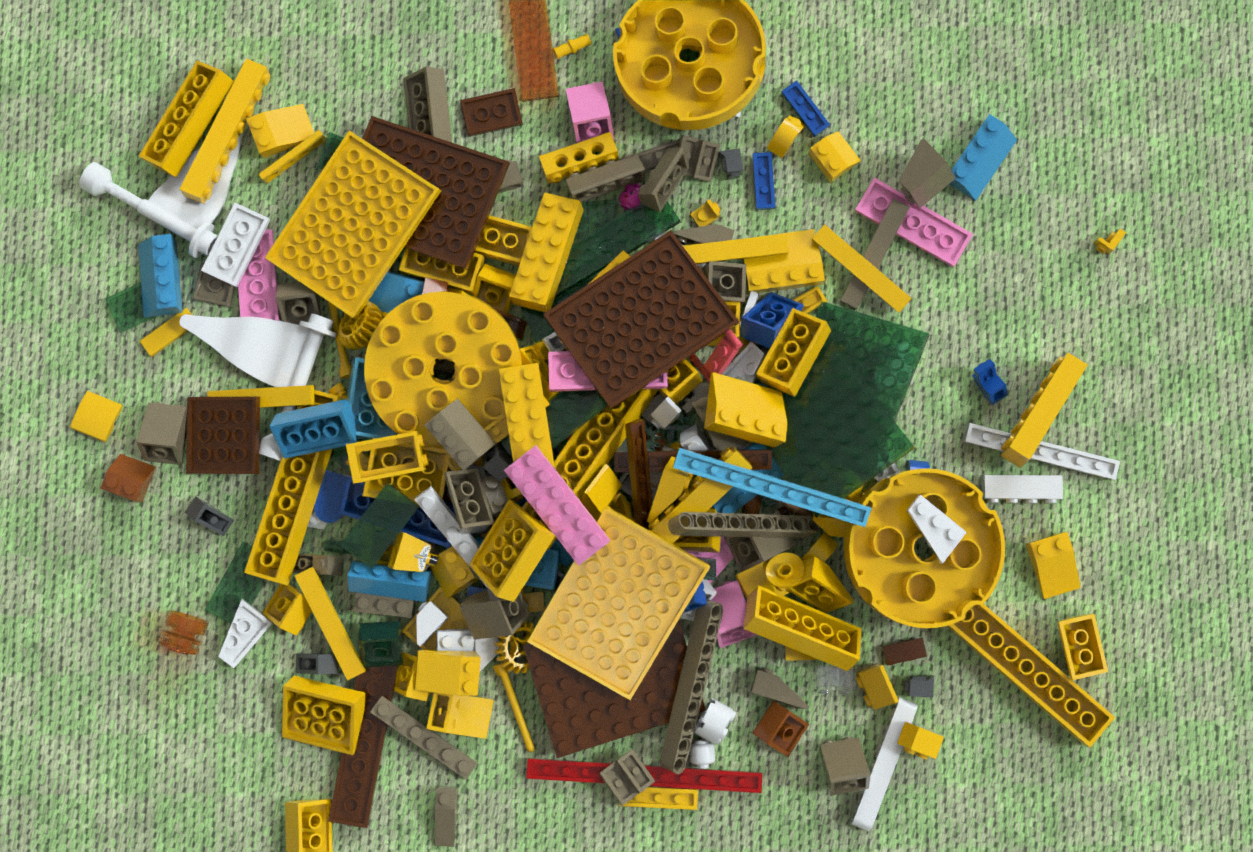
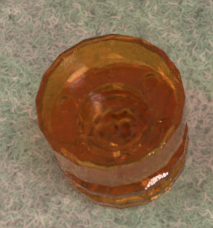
(183, 632)

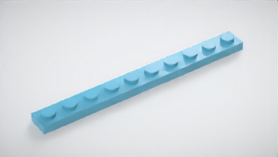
(771, 487)

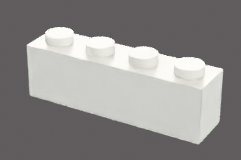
(1022, 488)

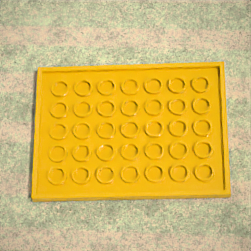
(352, 224)
(619, 605)

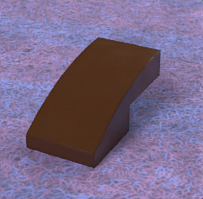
(904, 651)

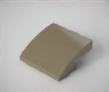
(700, 156)
(626, 777)

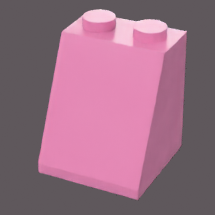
(589, 111)
(733, 615)

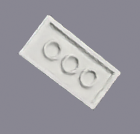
(235, 245)

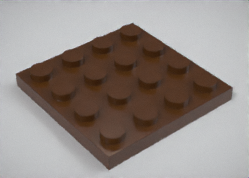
(223, 435)

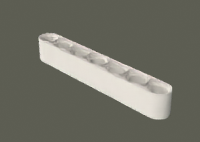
(883, 768)

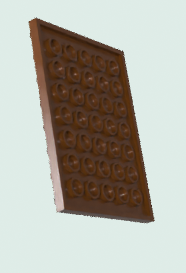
(467, 186)
(640, 319)
(588, 714)

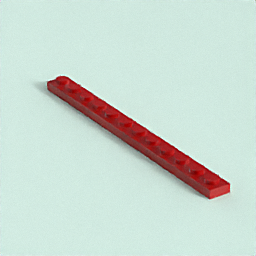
(690, 777)

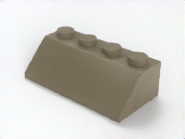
(428, 102)
(606, 179)

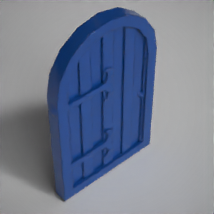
(330, 497)

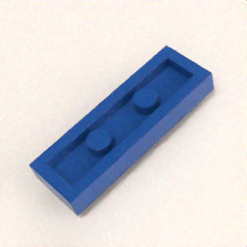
(805, 108)
(763, 181)

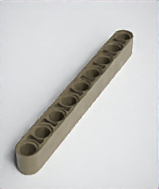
(742, 525)
(691, 687)

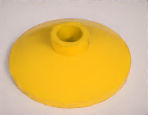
(781, 564)

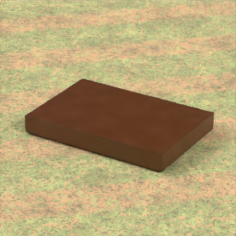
(491, 112)

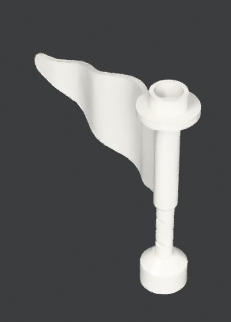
(168, 204)
(265, 349)

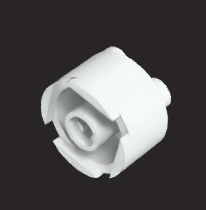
(714, 721)

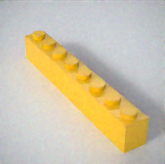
(225, 131)

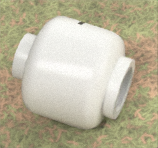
(702, 753)

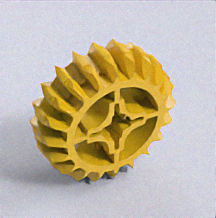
(358, 332)
(508, 657)

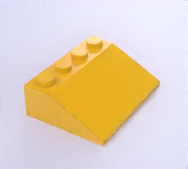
(787, 271)
(745, 411)
(411, 483)
(511, 551)
(322, 714)

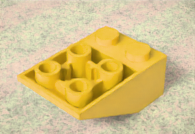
(460, 715)

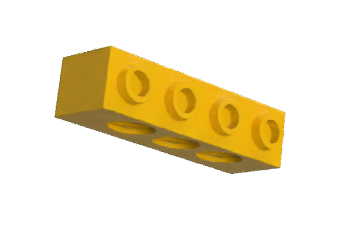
(585, 149)

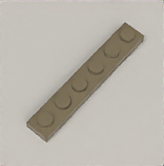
(423, 737)

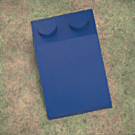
(767, 318)

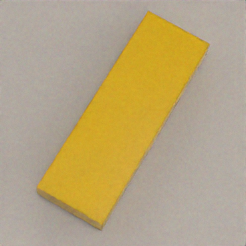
(164, 334)

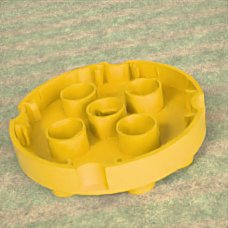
(694, 92)
(440, 327)
(892, 575)

